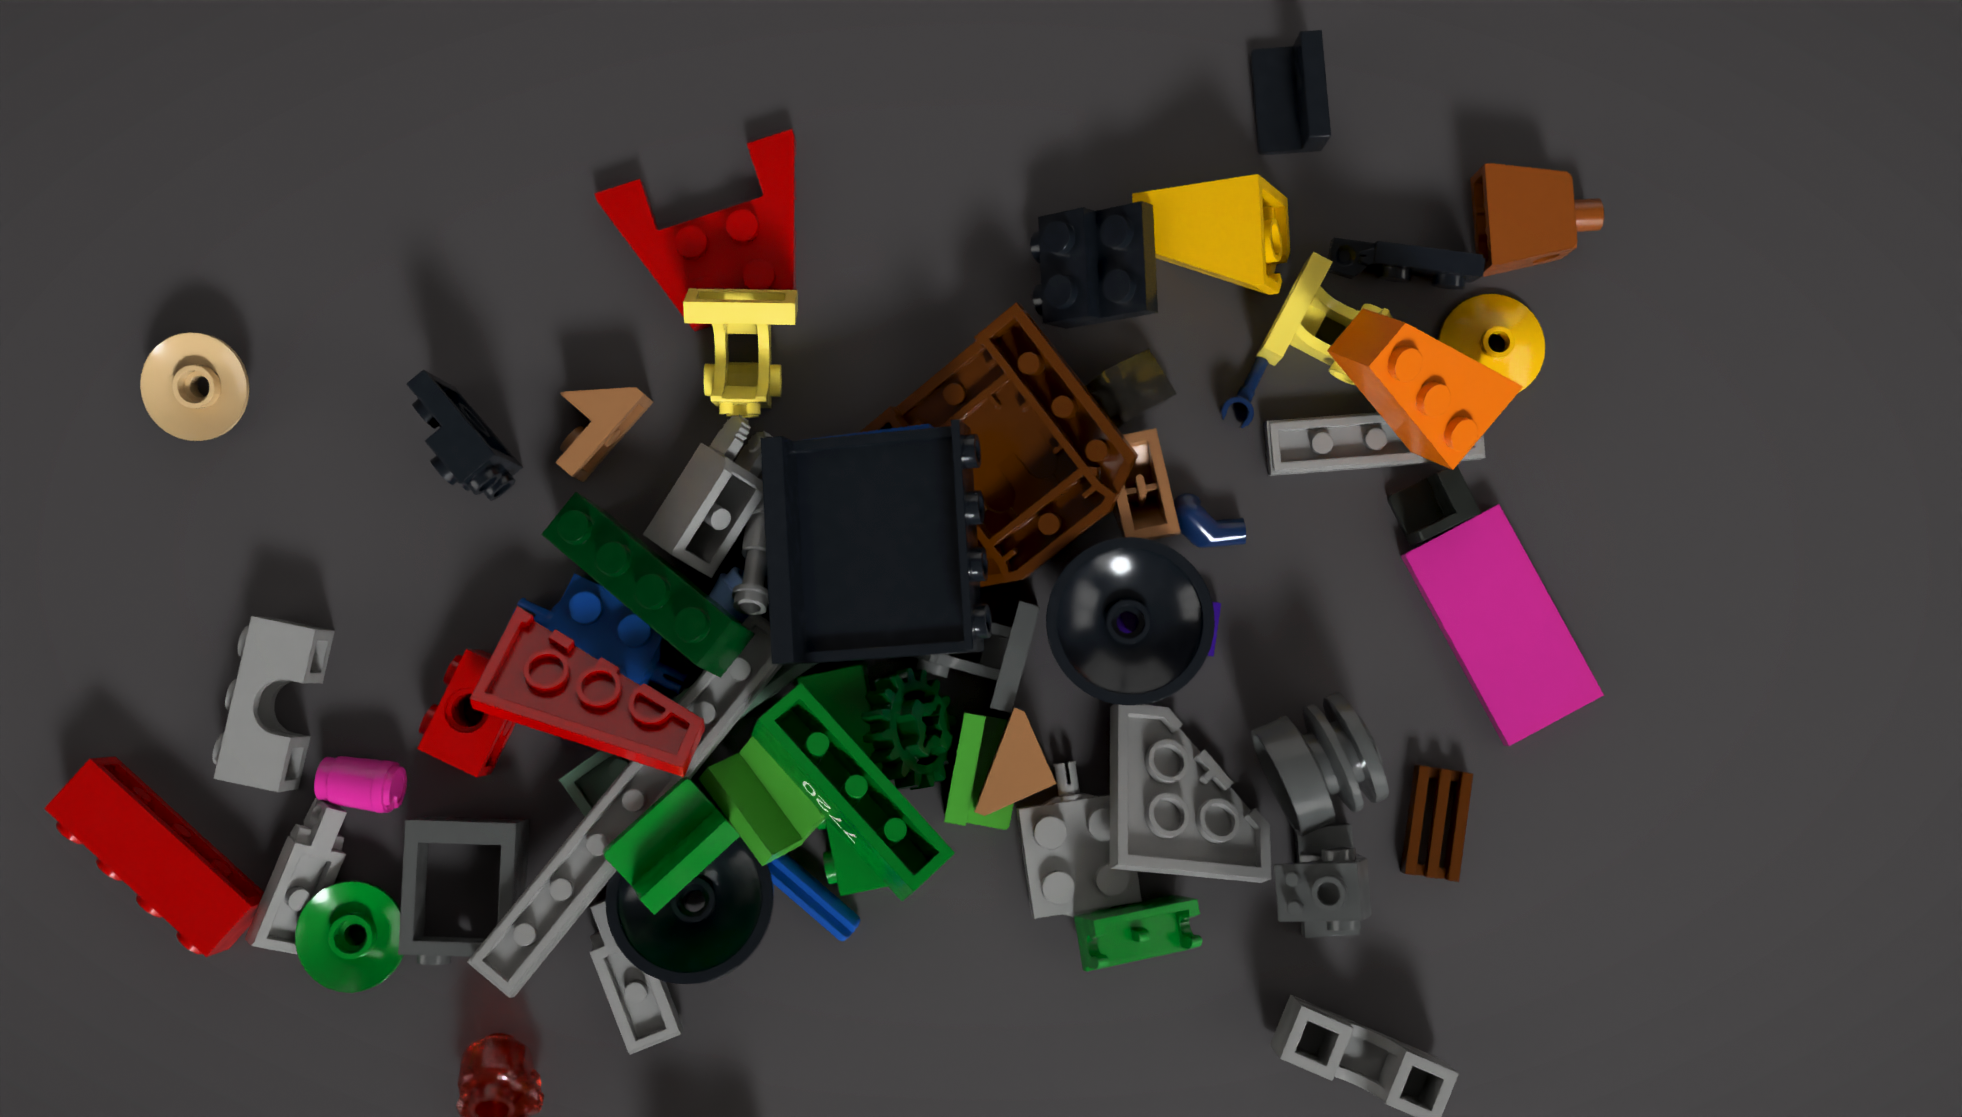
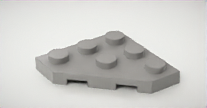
(1177, 805)

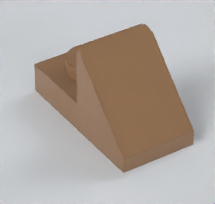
(611, 417)

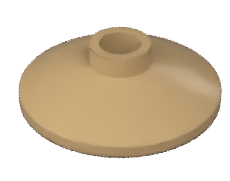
(172, 391)

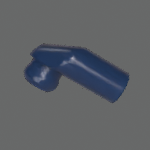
(1202, 528)

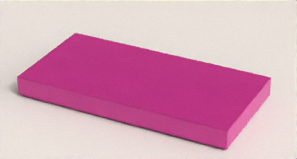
(1502, 625)

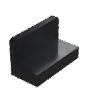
(1291, 96)

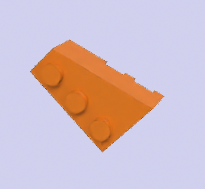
(1421, 386)

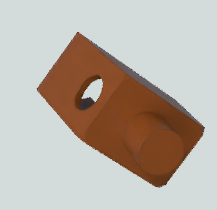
(1528, 216)

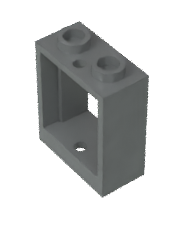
(422, 830)

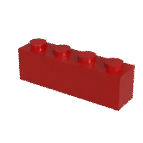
(156, 855)

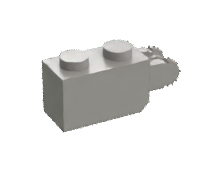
(711, 499)

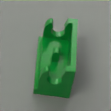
(1136, 931)

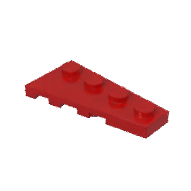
(564, 691)

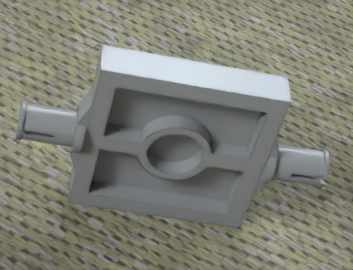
(1069, 852)

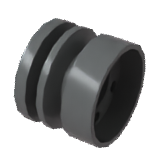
(1327, 760)

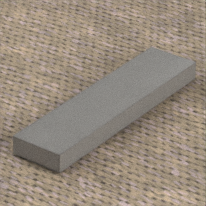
(1340, 445)

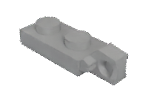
(303, 869)
(636, 999)

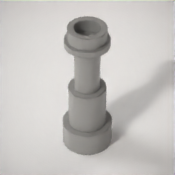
(751, 595)

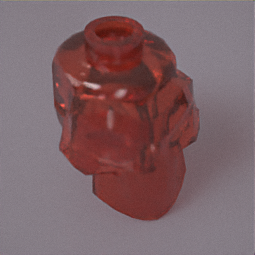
(498, 1079)

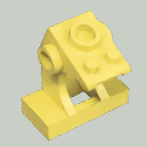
(1303, 315)
(741, 386)

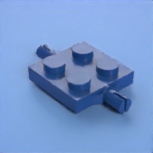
(609, 631)

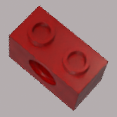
(448, 732)

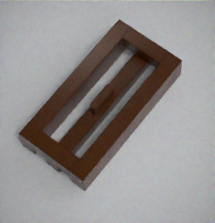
(1457, 828)

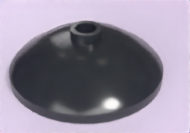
(1170, 612)
(699, 944)

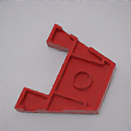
(727, 249)

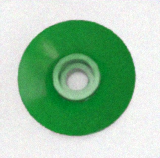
(326, 943)

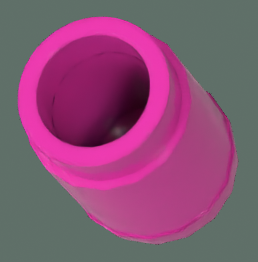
(361, 783)

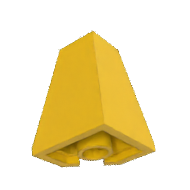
(1223, 229)

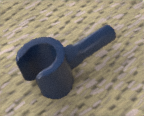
(1247, 391)

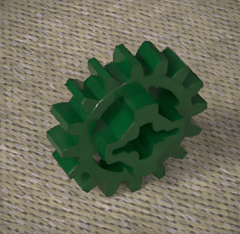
(910, 729)

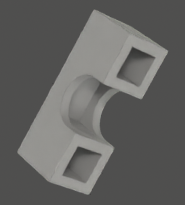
(255, 745)
(1364, 1057)

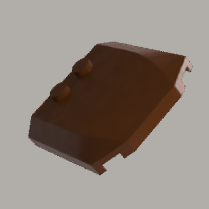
(1044, 441)

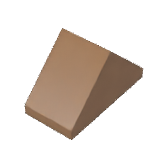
(1146, 500)
(1016, 768)

